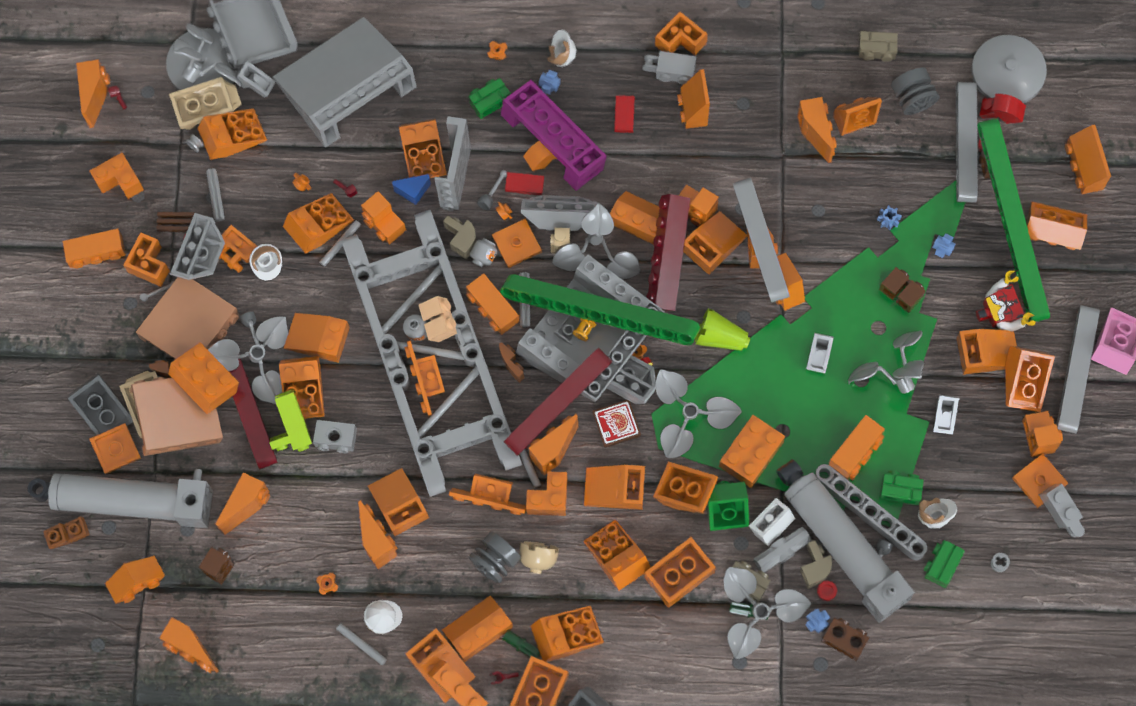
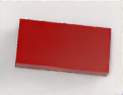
(624, 114)
(524, 183)

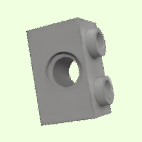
(326, 429)

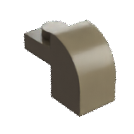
(464, 236)
(820, 567)

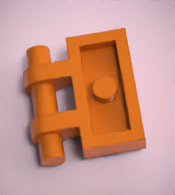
(239, 245)

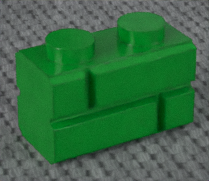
(488, 98)
(901, 488)
(944, 563)

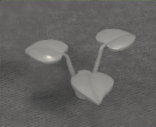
(194, 67)
(596, 224)
(274, 335)
(901, 376)
(676, 440)
(737, 586)

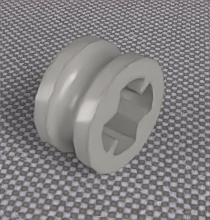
(194, 143)
(1000, 568)

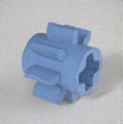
(549, 82)
(885, 220)
(944, 245)
(817, 620)

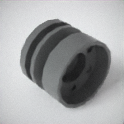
(915, 91)
(495, 557)

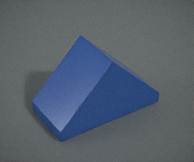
(412, 188)

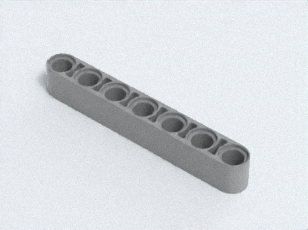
(966, 142)
(761, 240)
(1077, 369)
(873, 521)

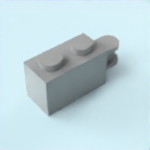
(671, 66)
(1063, 509)

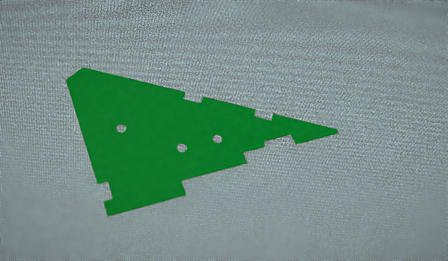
(823, 408)

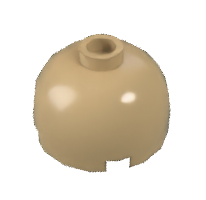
(538, 556)

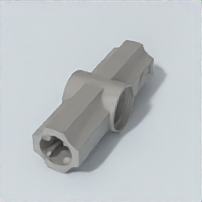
(782, 550)

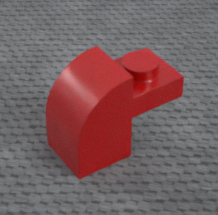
(1003, 106)

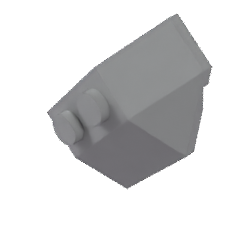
(556, 211)
(199, 249)
(634, 381)

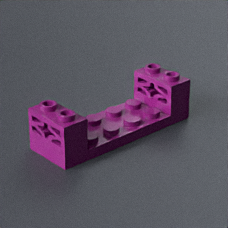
(556, 132)

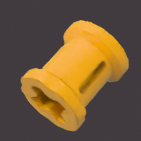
(583, 335)

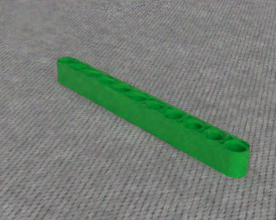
(1013, 219)
(600, 309)

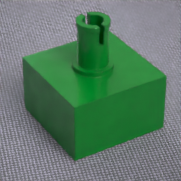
(728, 506)

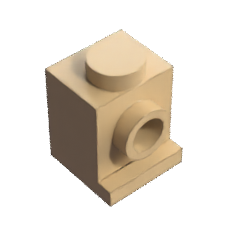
(559, 239)

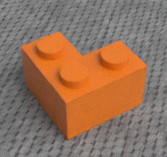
(681, 32)
(117, 172)
(702, 204)
(380, 216)
(143, 261)
(793, 281)
(1041, 433)
(550, 501)
(133, 578)

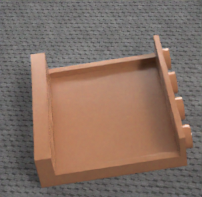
(187, 317)
(172, 418)

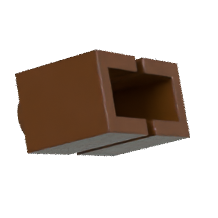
(896, 282)

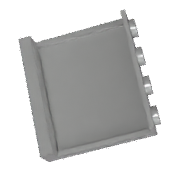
(252, 30)
(451, 189)

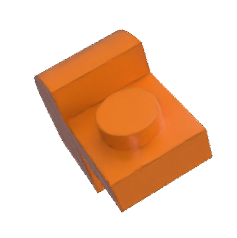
(538, 156)

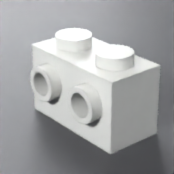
(772, 522)

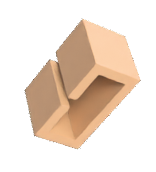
(442, 323)

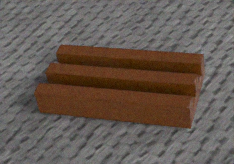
(160, 221)

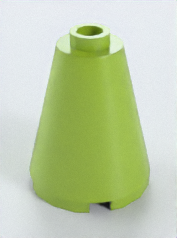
(721, 333)

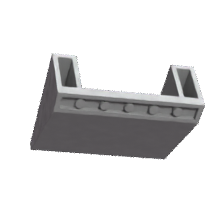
(344, 77)
(559, 353)

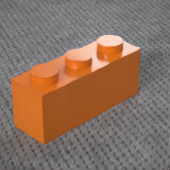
(94, 248)
(492, 304)
(455, 685)

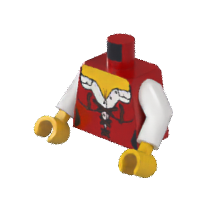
(1003, 306)

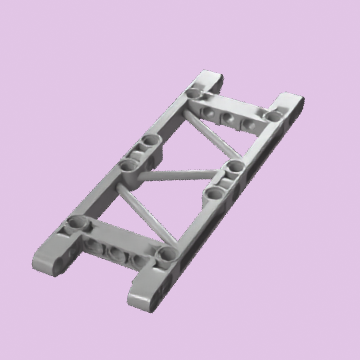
(401, 266)

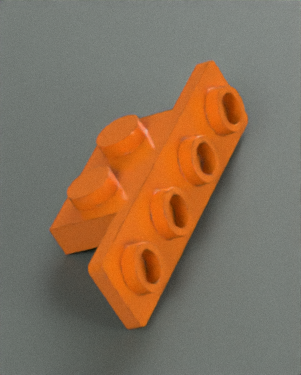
(427, 375)
(489, 492)

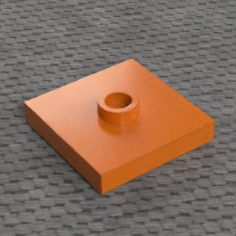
(516, 243)
(115, 448)
(1037, 478)

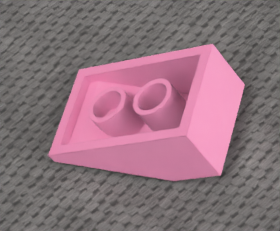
(1116, 342)

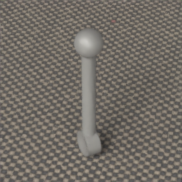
(144, 297)

